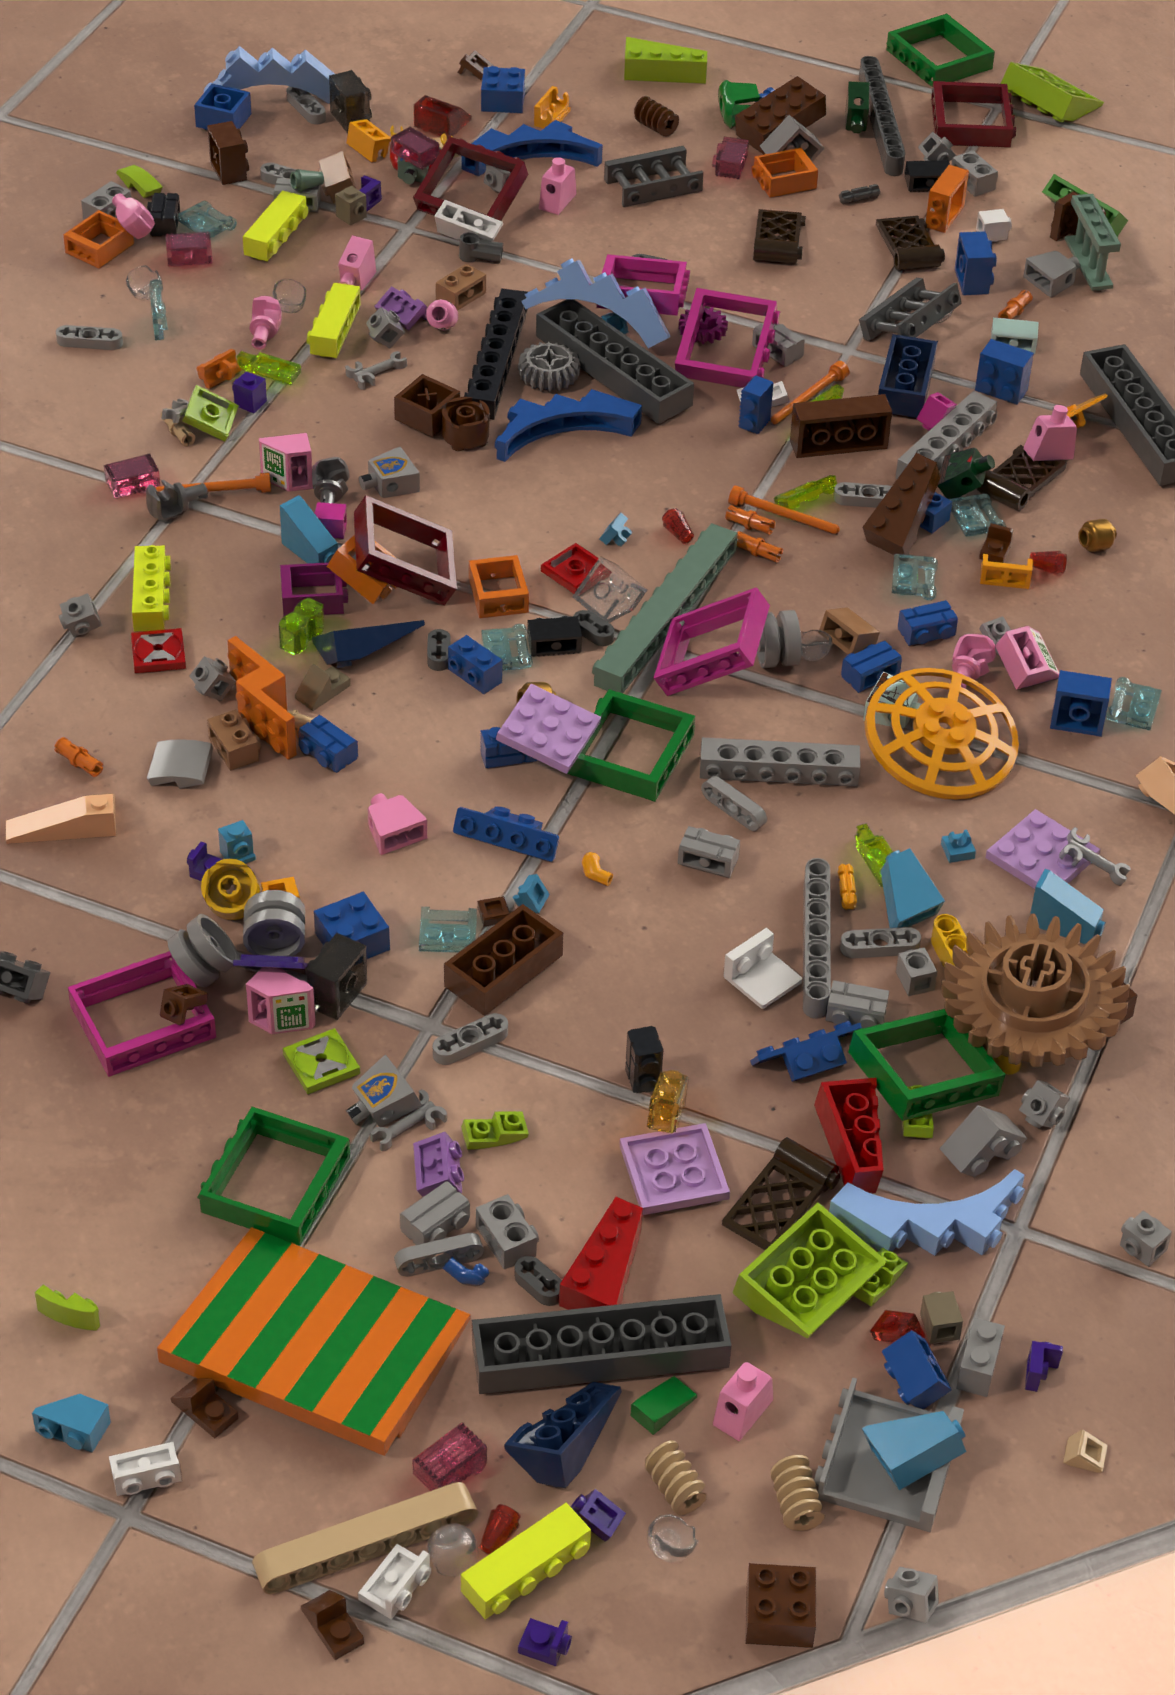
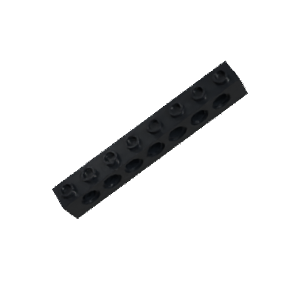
(497, 349)

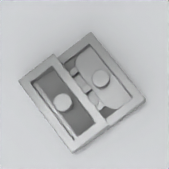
(180, 762)

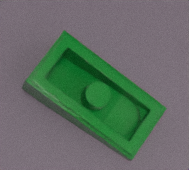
(661, 1404)

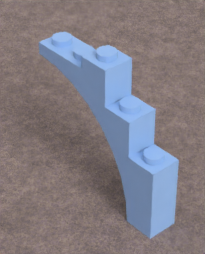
(274, 69)
(575, 284)
(930, 1226)

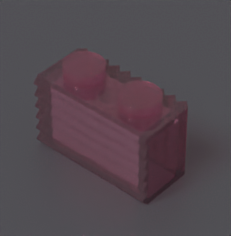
(415, 147)
(730, 157)
(188, 249)
(131, 475)
(450, 1458)

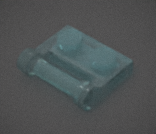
(205, 218)
(158, 309)
(969, 516)
(906, 576)
(498, 643)
(1142, 706)
(446, 936)

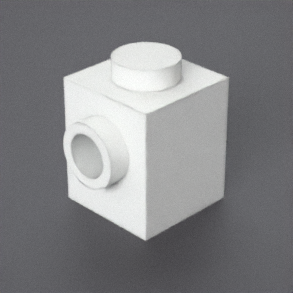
(994, 223)

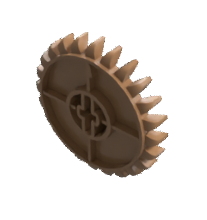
(1060, 1018)

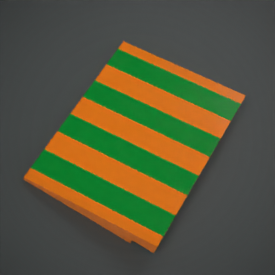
(315, 1340)

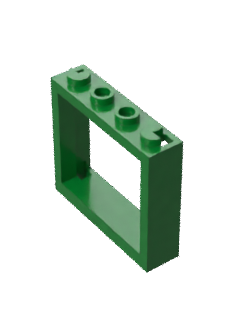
(978, 54)
(627, 779)
(913, 1103)
(288, 1131)

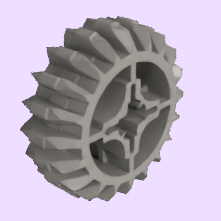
(549, 366)

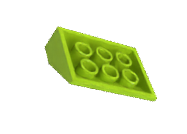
(1049, 92)
(808, 1273)

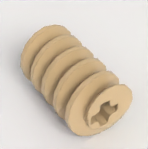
(675, 1478)
(797, 1493)

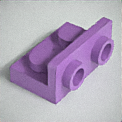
(404, 306)
(437, 1163)

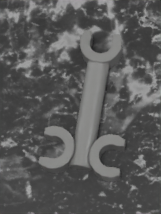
(367, 375)
(177, 411)
(1077, 849)
(427, 1111)

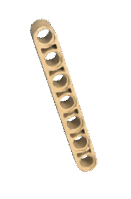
(362, 1538)

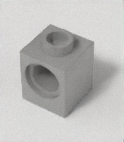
(916, 971)

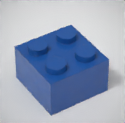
(503, 89)
(222, 105)
(974, 263)
(1004, 371)
(1080, 703)
(355, 919)

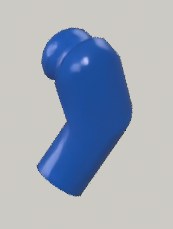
(465, 1275)

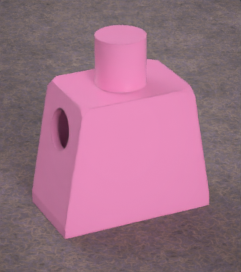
(557, 187)
(357, 262)
(1052, 436)
(395, 823)
(751, 1394)

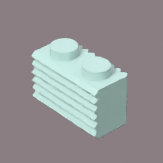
(1016, 333)

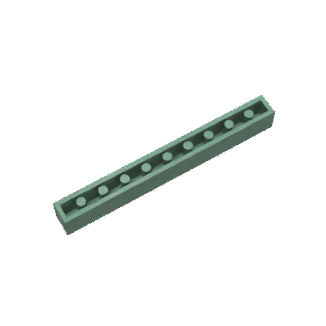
(673, 598)

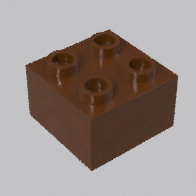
(228, 152)
(422, 404)
(781, 1605)

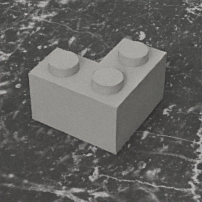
(792, 135)
(980, 1139)

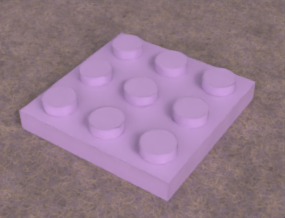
(548, 728)
(1034, 847)
(674, 1169)

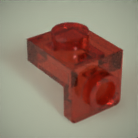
(894, 1325)

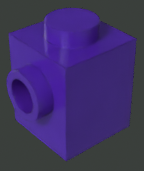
(249, 392)

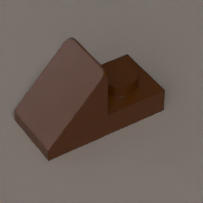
(204, 1406)
(333, 1624)

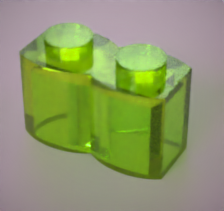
(301, 626)

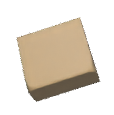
(1085, 1452)

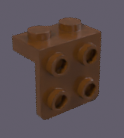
(1065, 218)

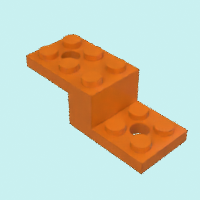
(262, 697)

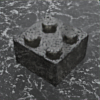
(349, 98)
(337, 975)

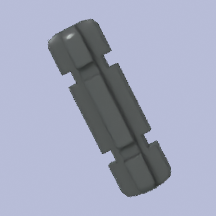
(859, 194)

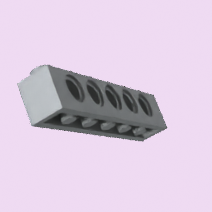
(953, 431)
(780, 761)

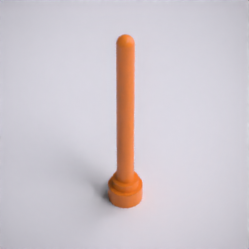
(837, 372)
(259, 482)
(739, 496)

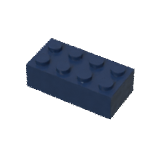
(908, 374)

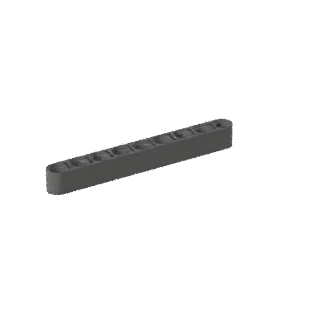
(882, 117)

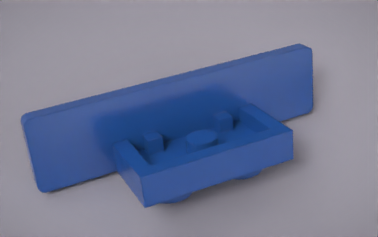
(508, 831)
(812, 1055)

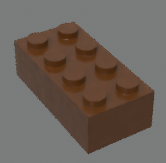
(793, 99)
(840, 426)
(503, 959)

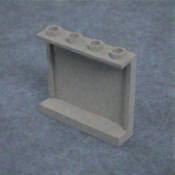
(856, 1476)

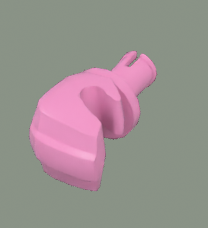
(133, 216)
(265, 320)
(972, 656)

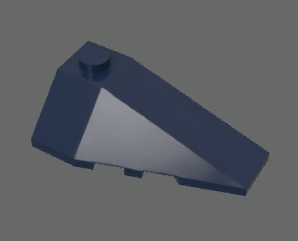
(349, 645)
(561, 1442)

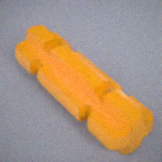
(847, 886)

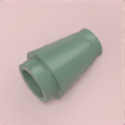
(306, 179)

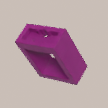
(312, 575)

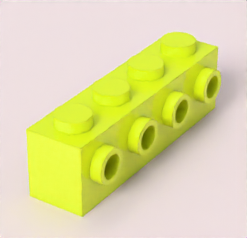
(275, 225)
(334, 320)
(150, 588)
(526, 1561)

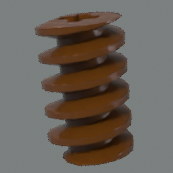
(656, 116)

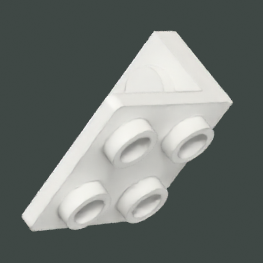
(758, 971)

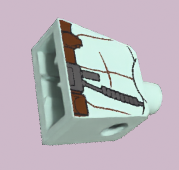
(890, 697)

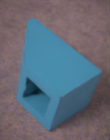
(74, 1420)

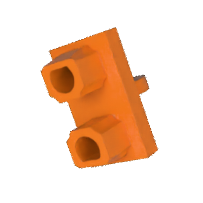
(219, 369)

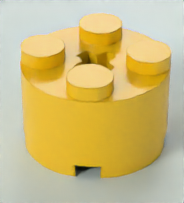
(219, 879)

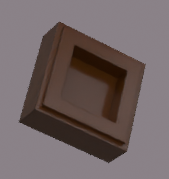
(492, 910)

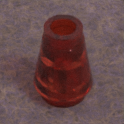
(677, 524)
(1049, 561)
(499, 1528)

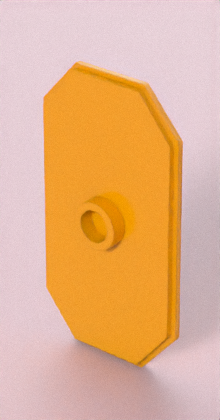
(1077, 410)

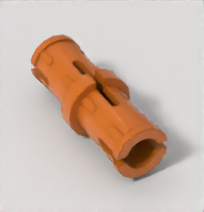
(1016, 305)
(750, 519)
(759, 547)
(78, 757)

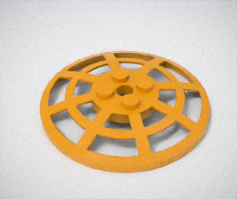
(938, 739)

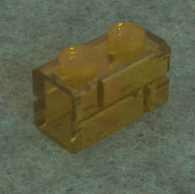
(668, 1101)

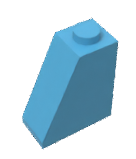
(305, 533)
(908, 890)
(1060, 899)
(915, 1445)

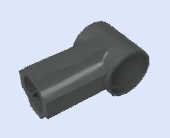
(474, 248)

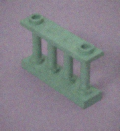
(1092, 241)

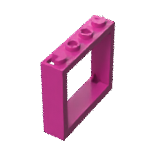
(652, 270)
(719, 373)
(677, 675)
(148, 1046)

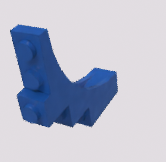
(527, 142)
(563, 414)

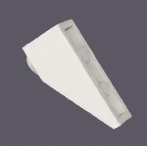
(455, 220)

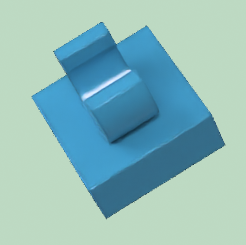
(616, 321)
(616, 531)
(958, 846)
(532, 893)

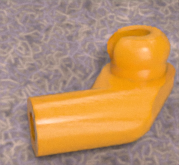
(593, 871)

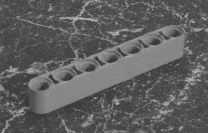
(816, 938)

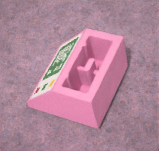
(287, 461)
(1026, 657)
(280, 1001)

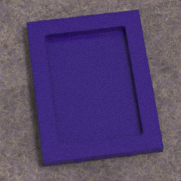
(271, 961)

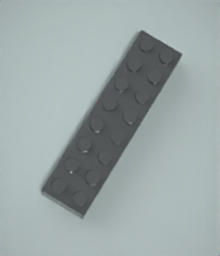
(616, 360)
(1134, 406)
(600, 1343)

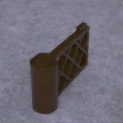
(776, 247)
(911, 255)
(1010, 489)
(795, 1163)

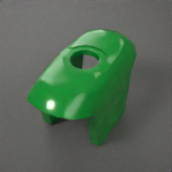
(731, 95)

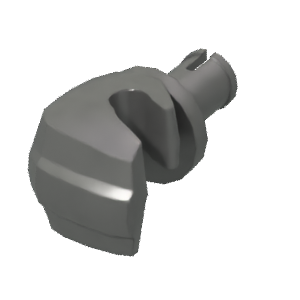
(329, 479)
(173, 499)

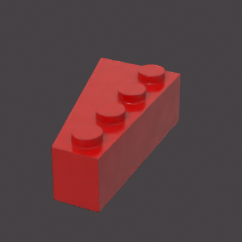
(852, 1130)
(605, 1260)

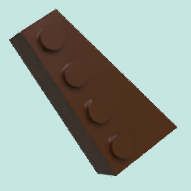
(903, 509)

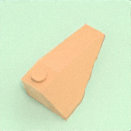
(1159, 782)
(74, 819)

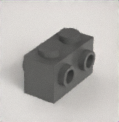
(22, 979)

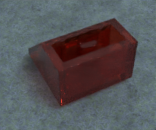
(439, 117)

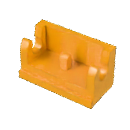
(551, 108)
(367, 139)
(1006, 574)

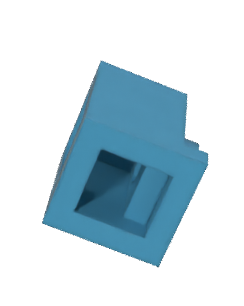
(236, 842)

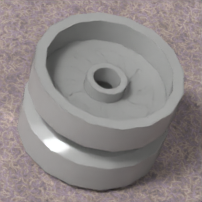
(780, 640)
(274, 924)
(203, 950)

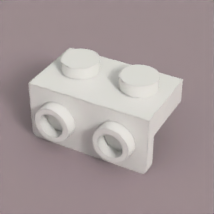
(145, 1469)
(395, 1580)

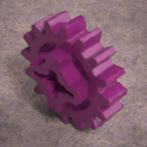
(712, 325)

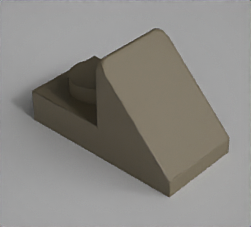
(321, 686)

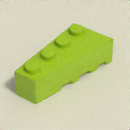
(663, 62)

